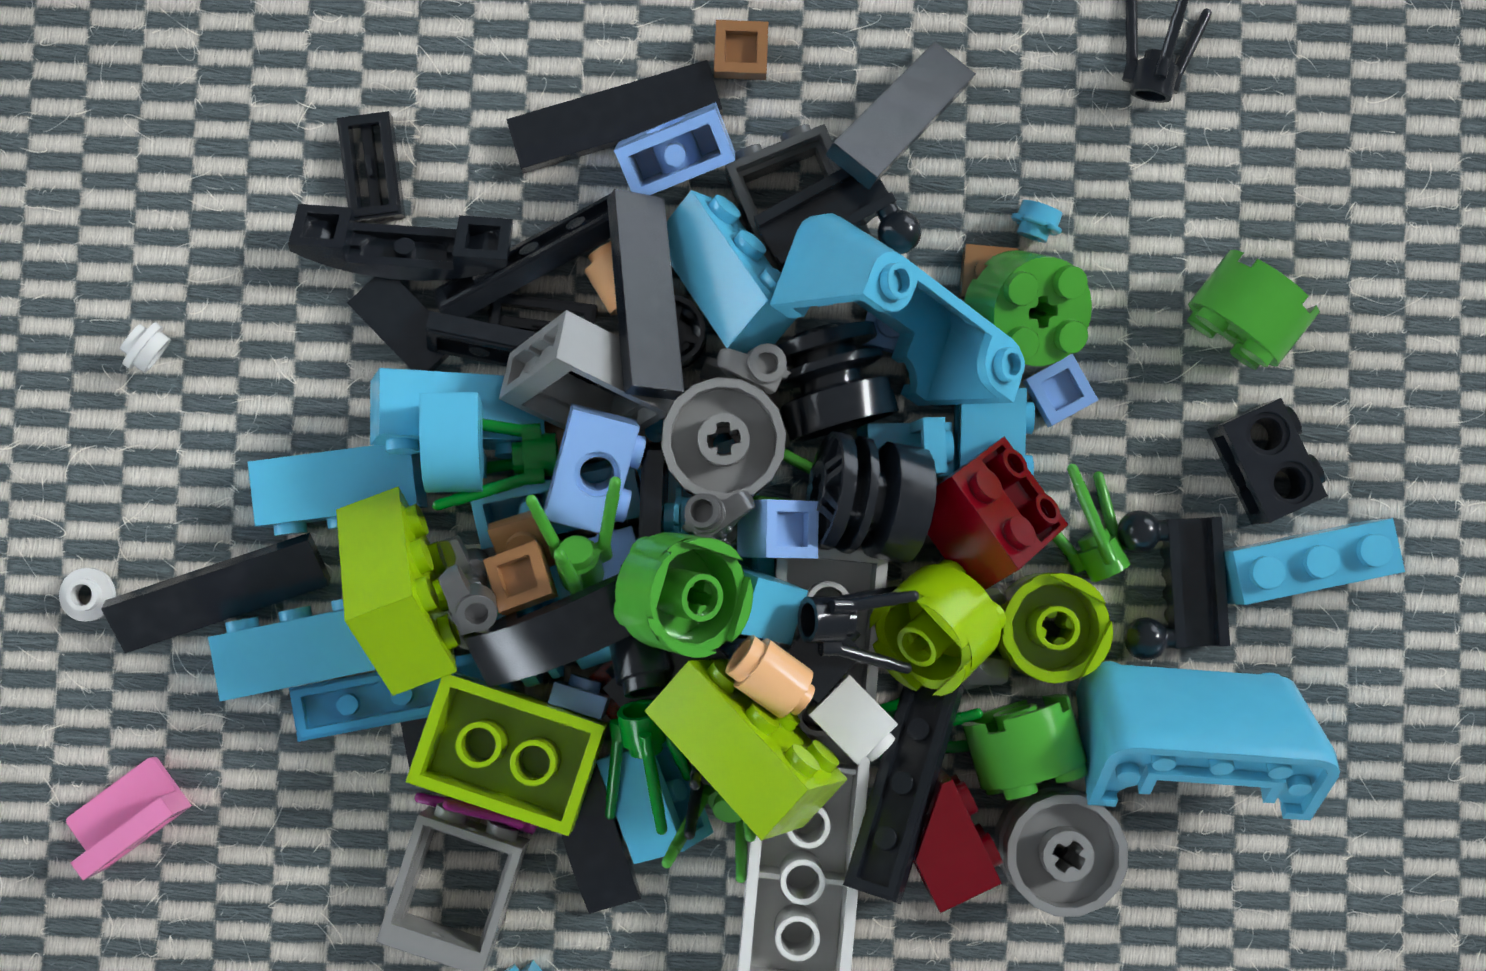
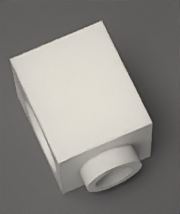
(854, 720)

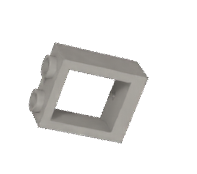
(541, 383)
(434, 939)

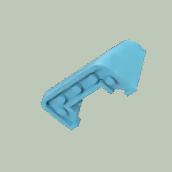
(942, 341)
(1205, 730)

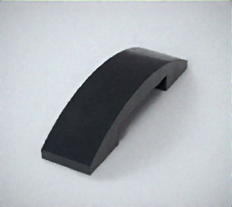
(400, 251)
(548, 636)
(599, 855)

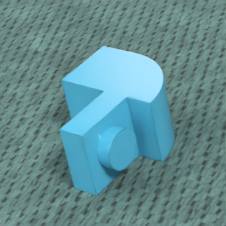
(927, 433)
(451, 442)

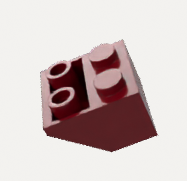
(993, 515)
(953, 853)

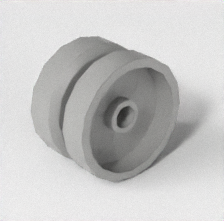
(717, 409)
(1087, 868)

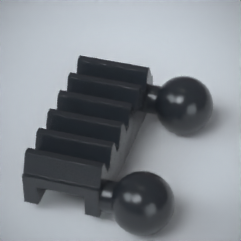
(845, 198)
(1192, 578)

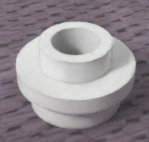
(144, 346)
(101, 588)

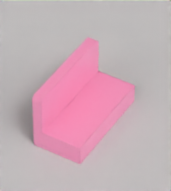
(125, 816)

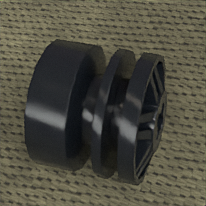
(833, 381)
(872, 496)

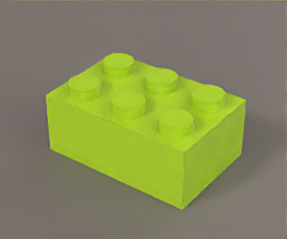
(395, 591)
(744, 751)
(507, 752)

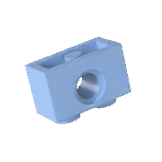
(675, 151)
(589, 435)

